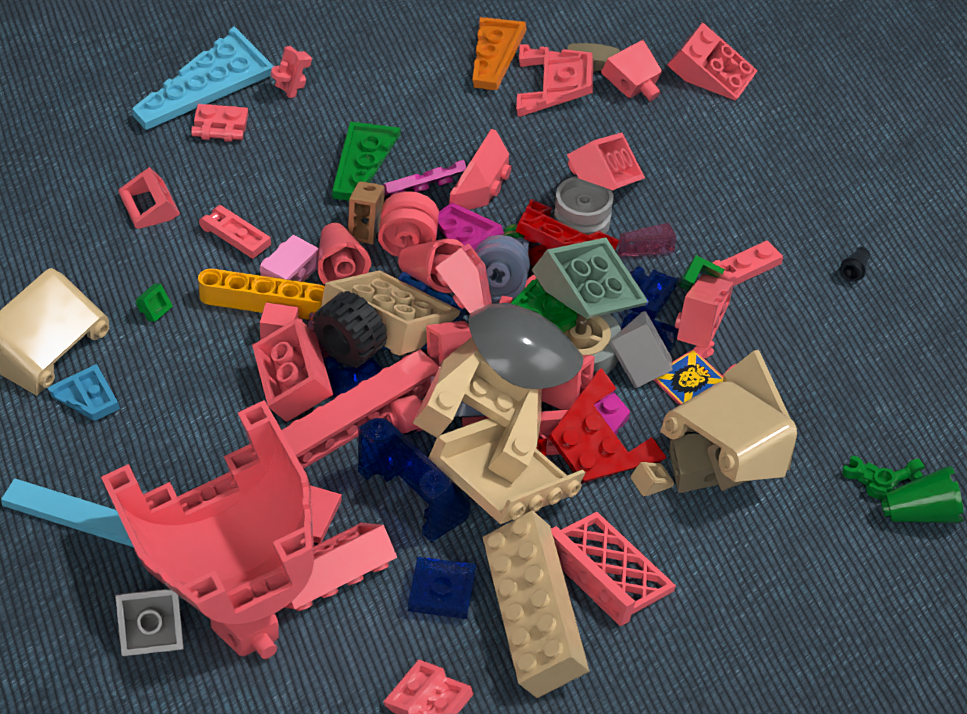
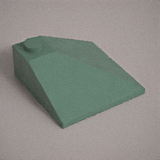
(588, 278)

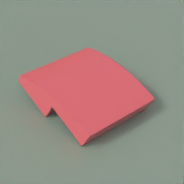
(428, 691)

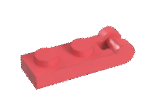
(235, 231)
(750, 263)

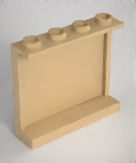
(465, 460)

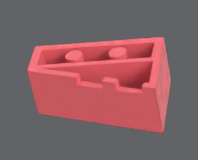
(703, 310)

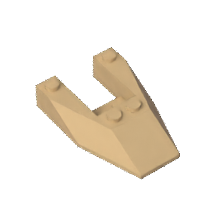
(470, 379)

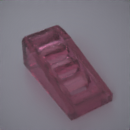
(648, 241)

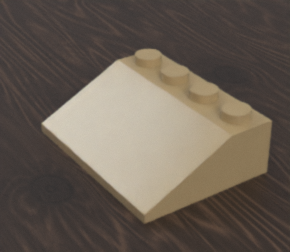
(401, 307)

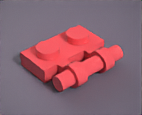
(220, 122)

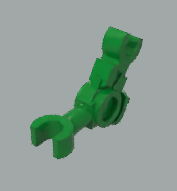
(883, 479)

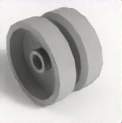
(583, 206)

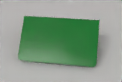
(699, 266)

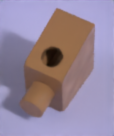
(365, 202)

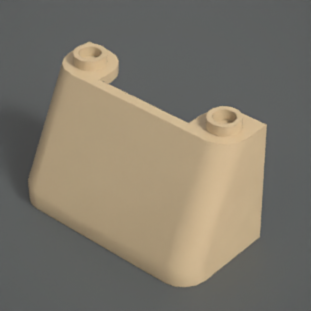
(42, 327)
(751, 434)

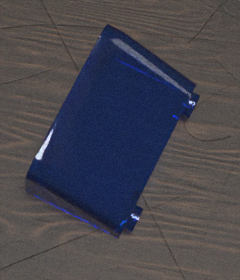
(389, 453)

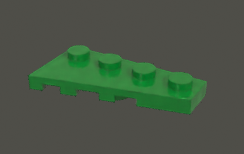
(362, 156)

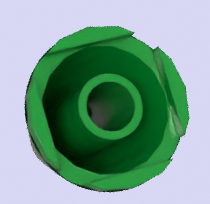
(926, 500)

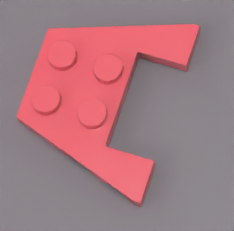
(565, 77)

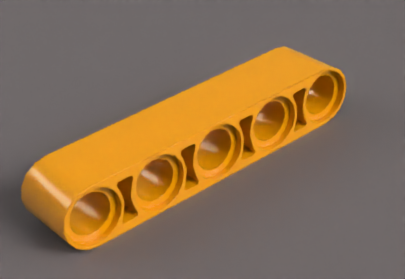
(254, 291)

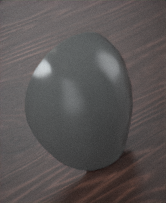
(524, 346)

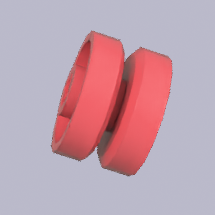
(407, 221)

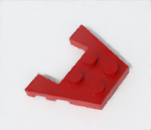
(540, 228)
(591, 444)

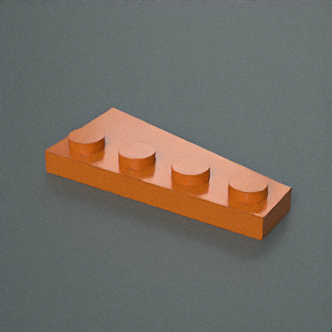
(495, 50)

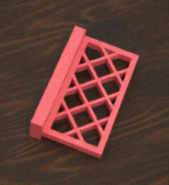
(592, 575)

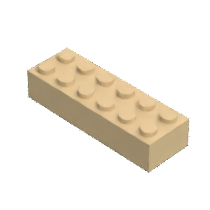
(535, 605)

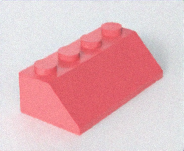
(606, 162)
(344, 561)

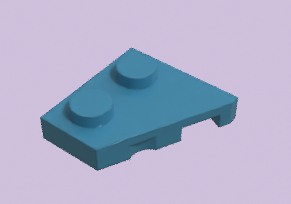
(86, 393)

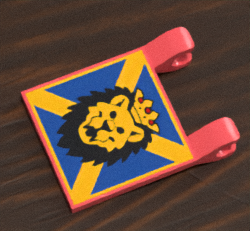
(690, 375)

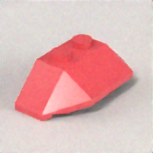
(483, 174)

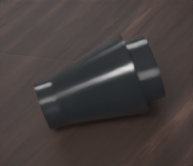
(855, 265)

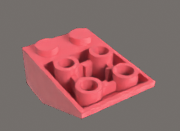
(712, 64)
(466, 277)

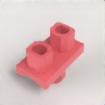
(289, 73)

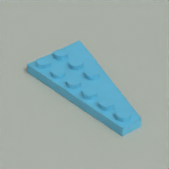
(209, 76)

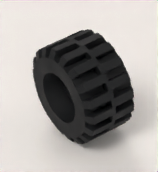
(349, 329)

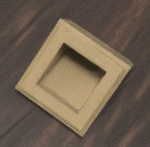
(651, 478)

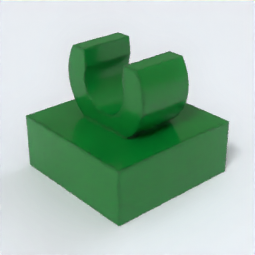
(153, 302)

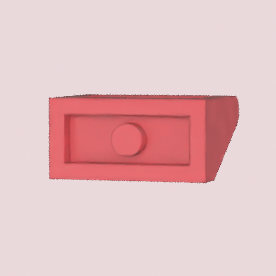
(161, 212)

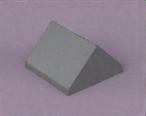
(641, 351)
(149, 622)

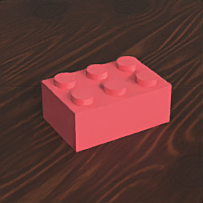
(292, 370)

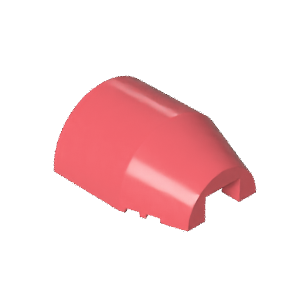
(235, 542)

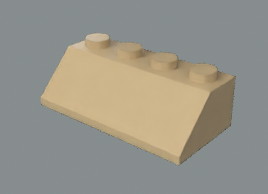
(755, 378)

